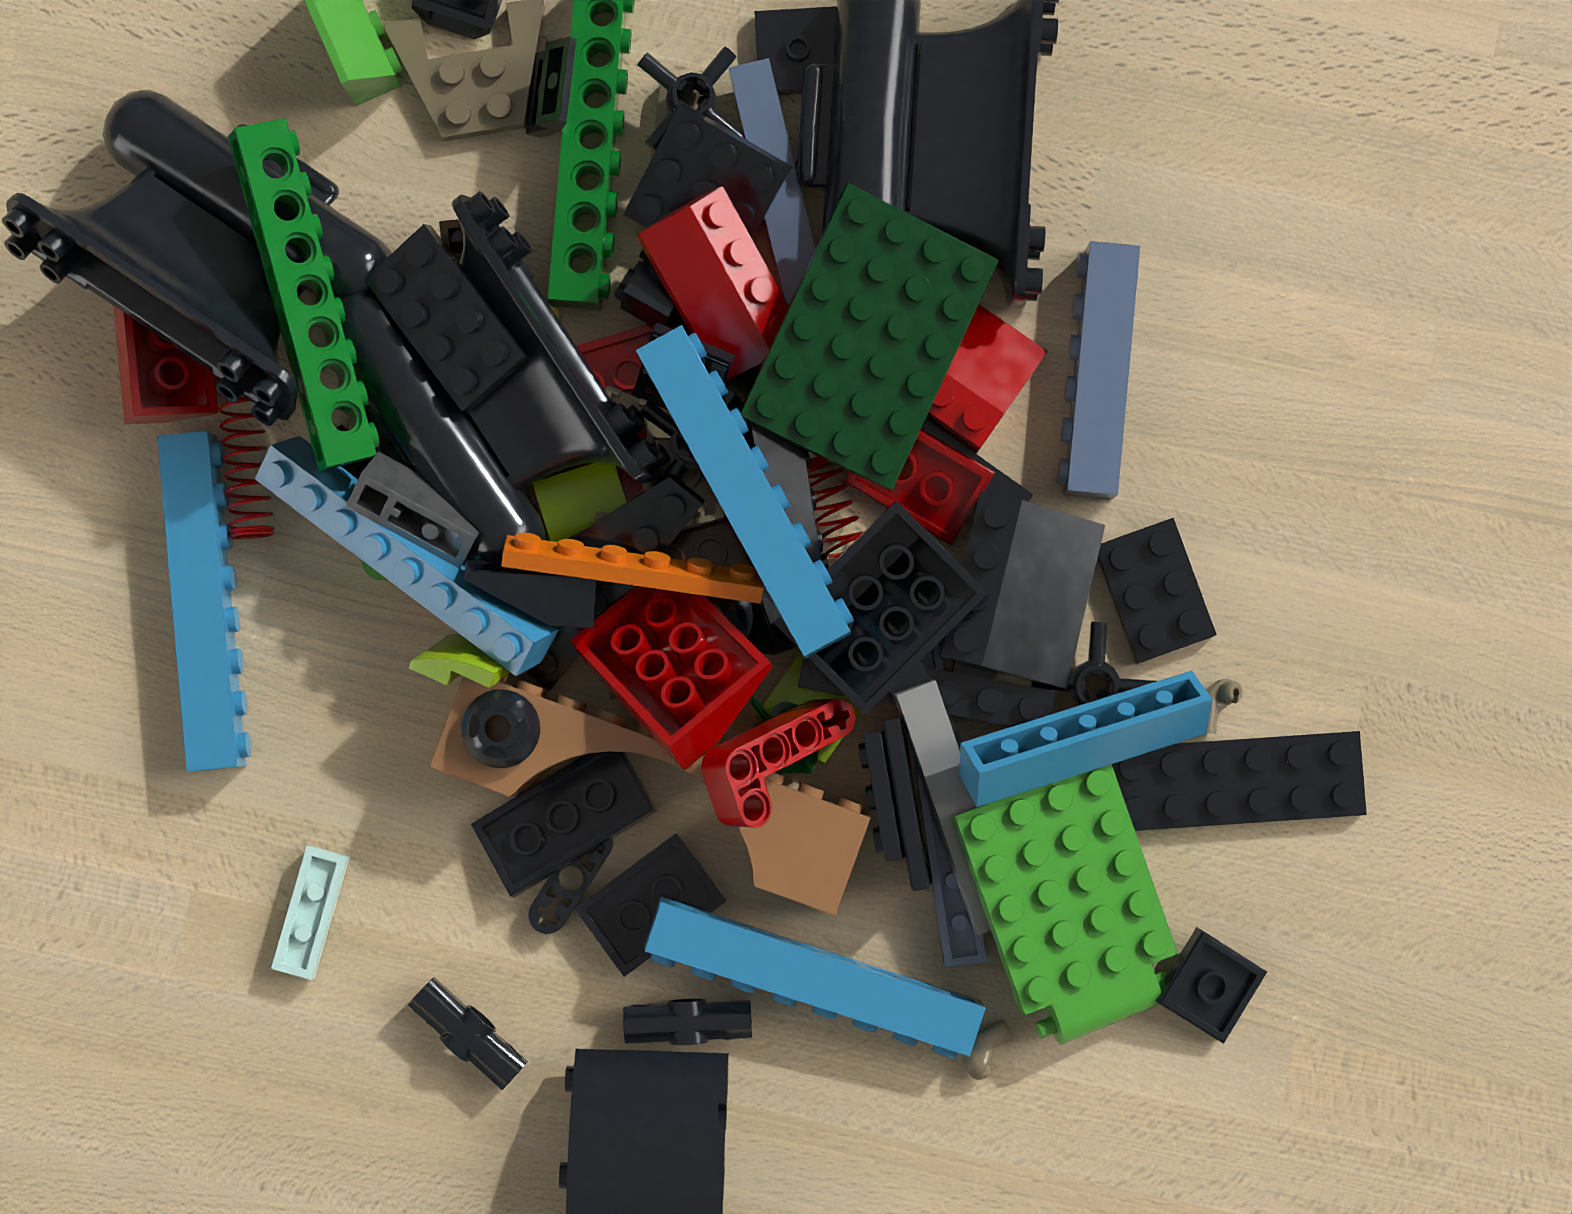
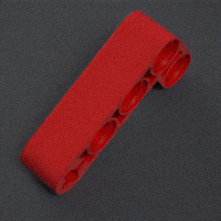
(815, 725)

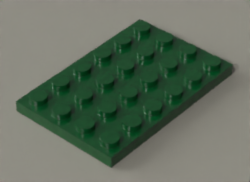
(868, 337)

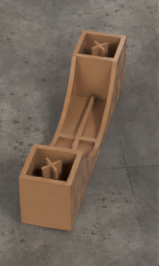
(798, 854)

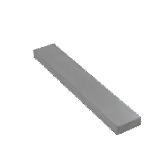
(938, 764)

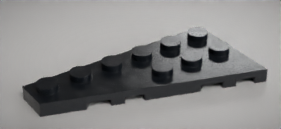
(639, 526)

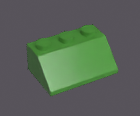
(355, 47)

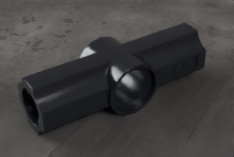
(687, 1021)
(467, 1033)

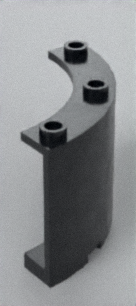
(646, 1132)

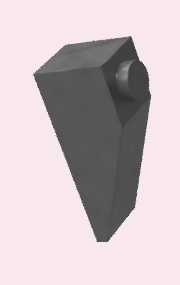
(412, 509)

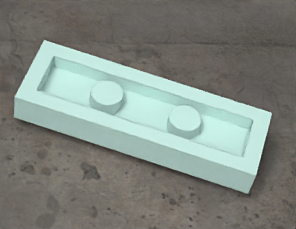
(310, 912)

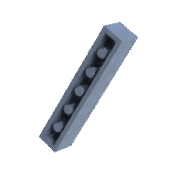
(1100, 370)

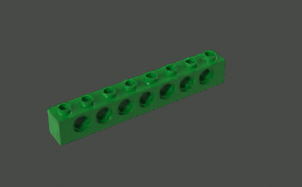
(277, 143)
(589, 288)

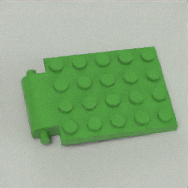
(1069, 902)

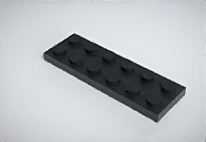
(1244, 781)

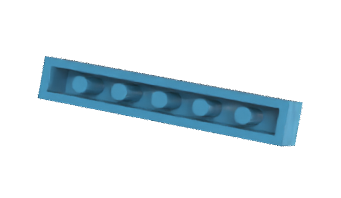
(1084, 738)

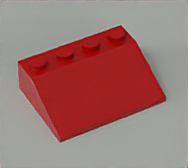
(984, 379)
(674, 667)

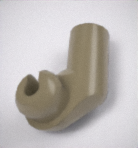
(1223, 694)
(978, 1063)

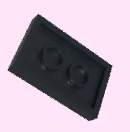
(1155, 591)
(881, 796)
(626, 906)

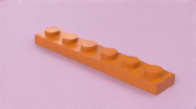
(617, 565)

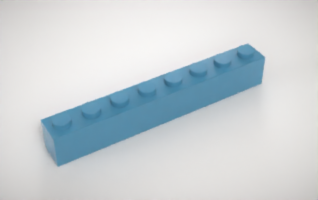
(744, 492)
(203, 601)
(486, 621)
(815, 977)

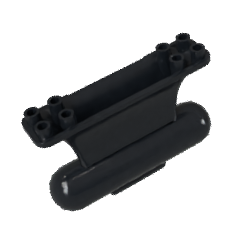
(934, 124)
(183, 249)
(528, 427)

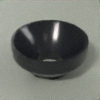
(523, 734)

